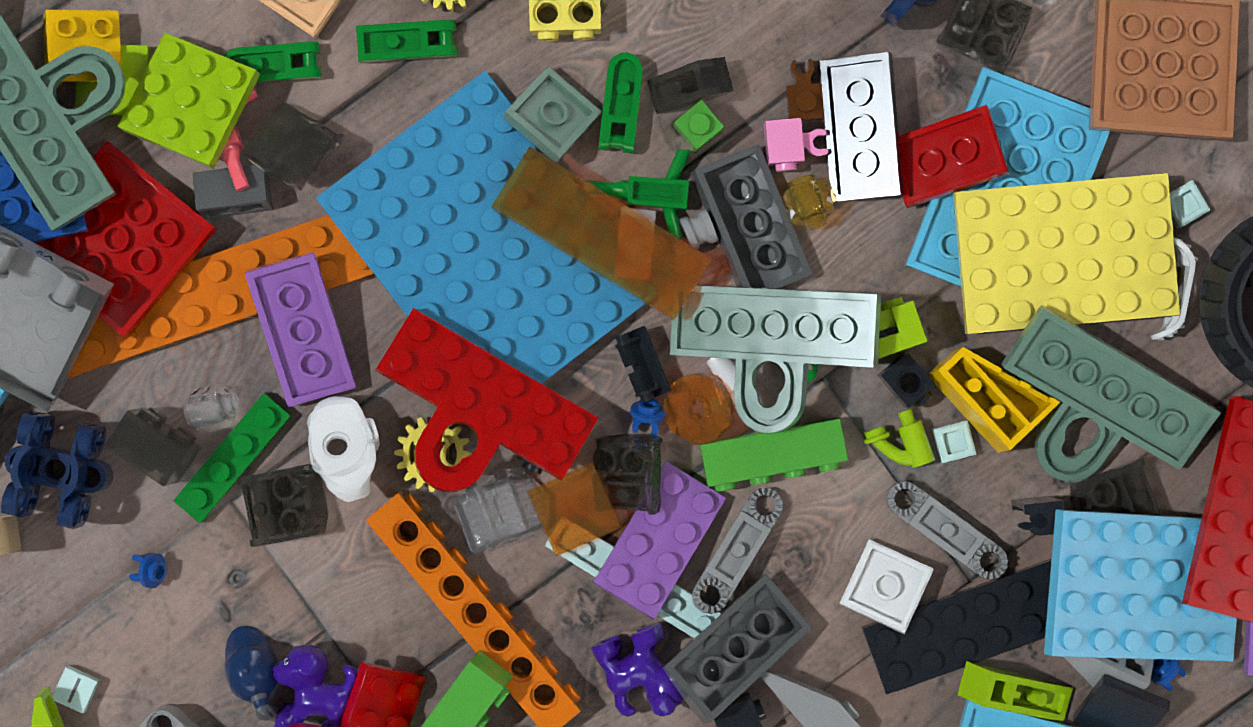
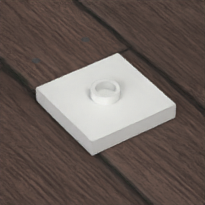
(886, 586)

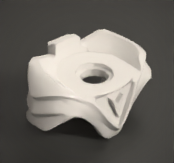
(350, 472)

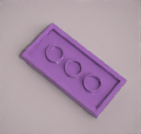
(301, 329)
(659, 546)

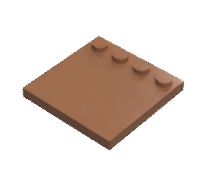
(1165, 67)

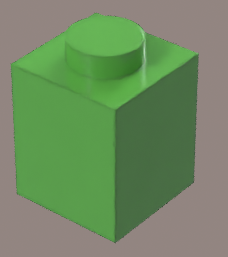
(698, 126)

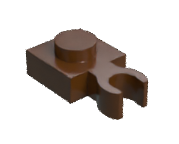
(804, 98)

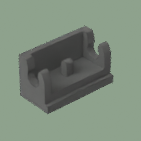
(218, 197)

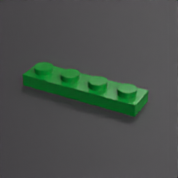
(232, 457)

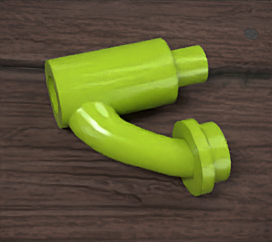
(916, 444)

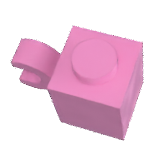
(787, 143)

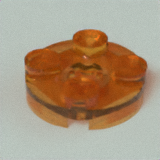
(717, 403)

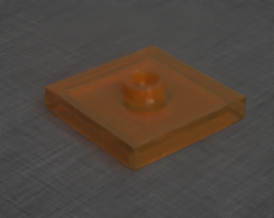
(574, 509)

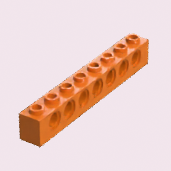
(454, 606)

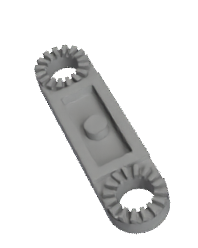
(946, 529)
(737, 550)

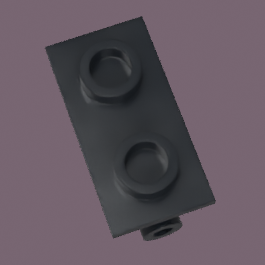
(648, 375)

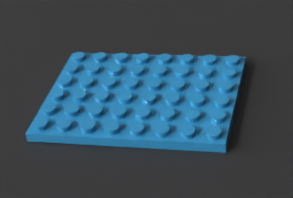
(437, 246)

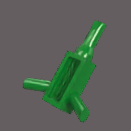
(655, 192)

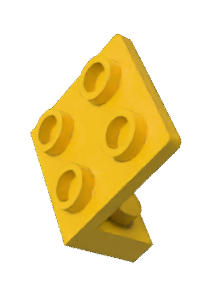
(79, 28)

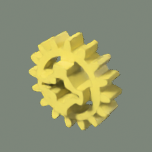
(451, 436)

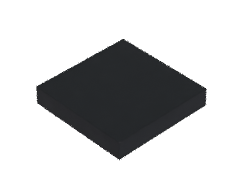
(1120, 705)

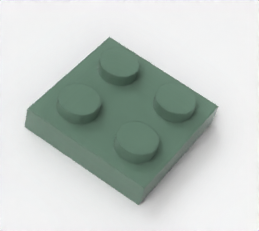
(551, 114)

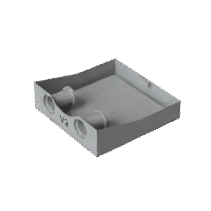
(43, 318)

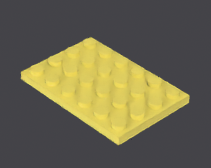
(1072, 246)

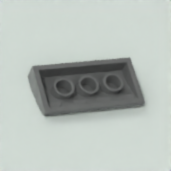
(751, 221)
(736, 649)

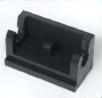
(1041, 513)

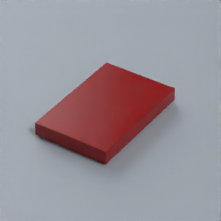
(950, 156)

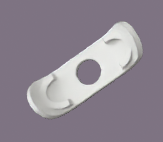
(1187, 263)

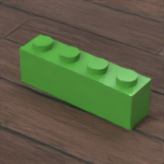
(767, 454)
(472, 695)

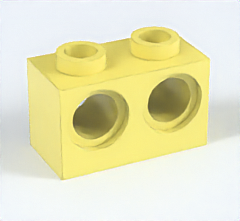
(565, 22)

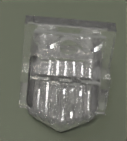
(498, 511)

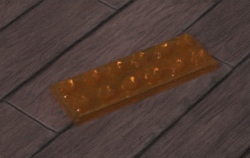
(601, 233)

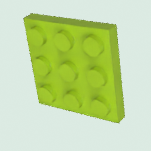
(189, 100)

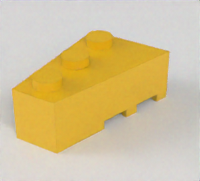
(991, 399)

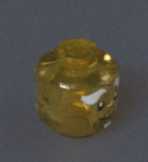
(808, 202)

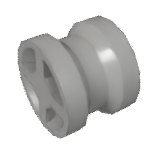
(699, 229)

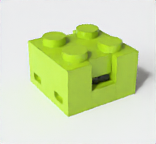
(899, 327)

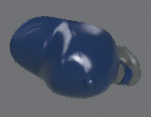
(250, 672)

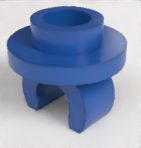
(647, 412)
(151, 570)
(1165, 671)

